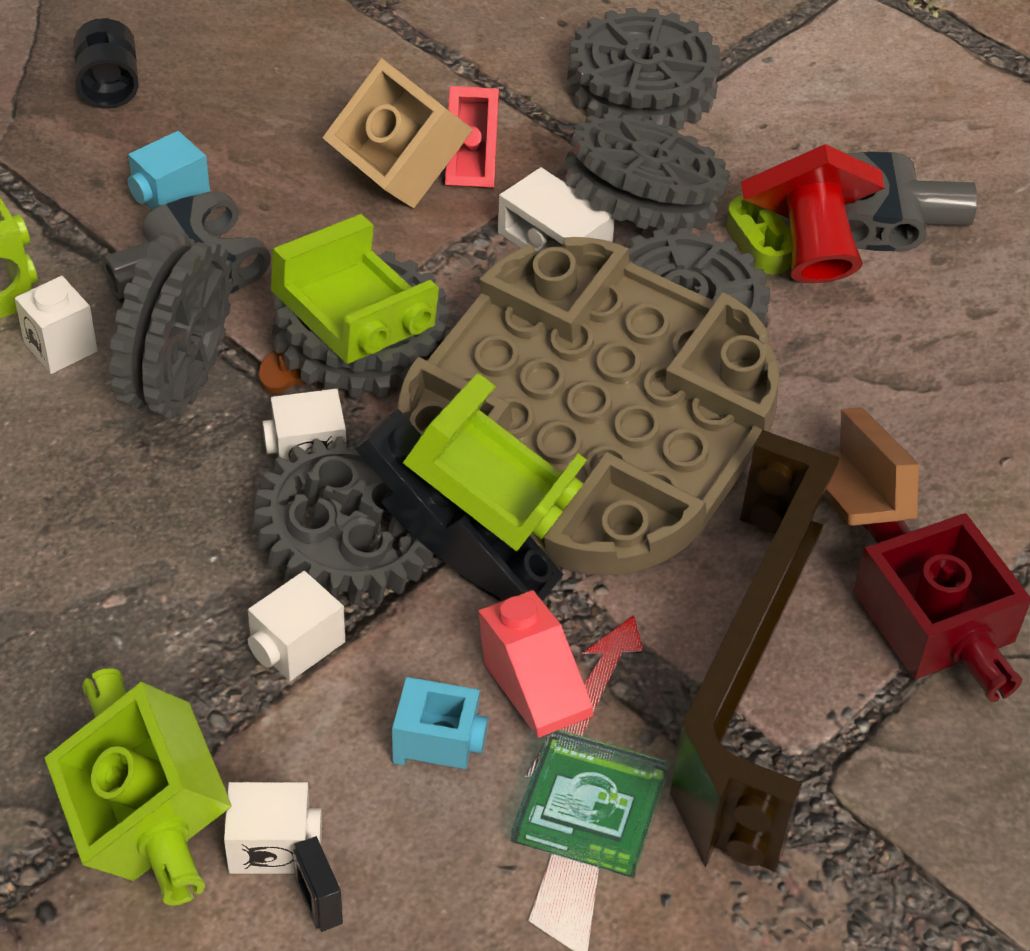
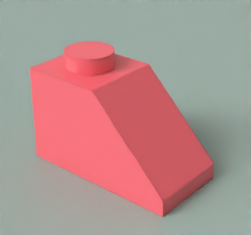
(476, 158)
(533, 663)

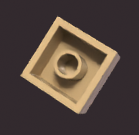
(397, 133)

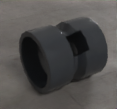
(105, 63)

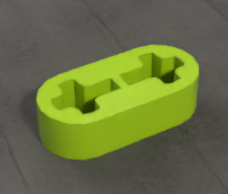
(751, 237)

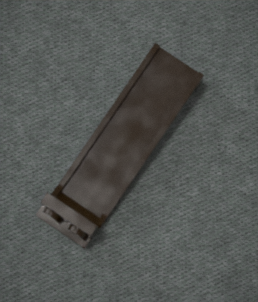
(720, 795)

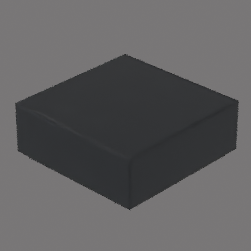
(317, 884)

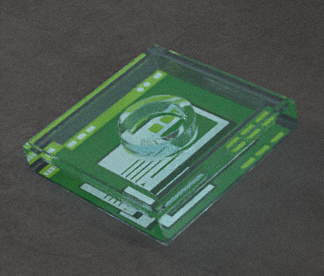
(591, 802)

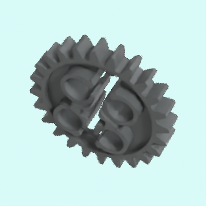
(341, 525)

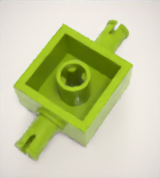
(138, 785)

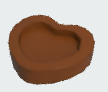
(275, 375)

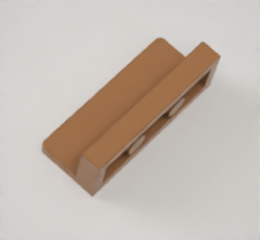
(874, 473)

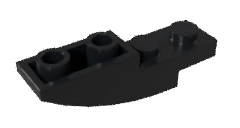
(448, 528)

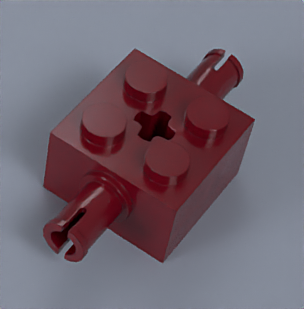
(943, 600)

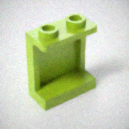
(349, 291)
(491, 470)

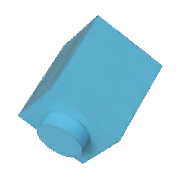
(167, 171)

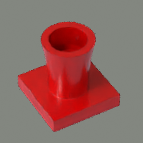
(814, 196)

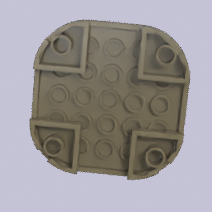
(627, 374)

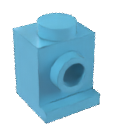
(438, 724)

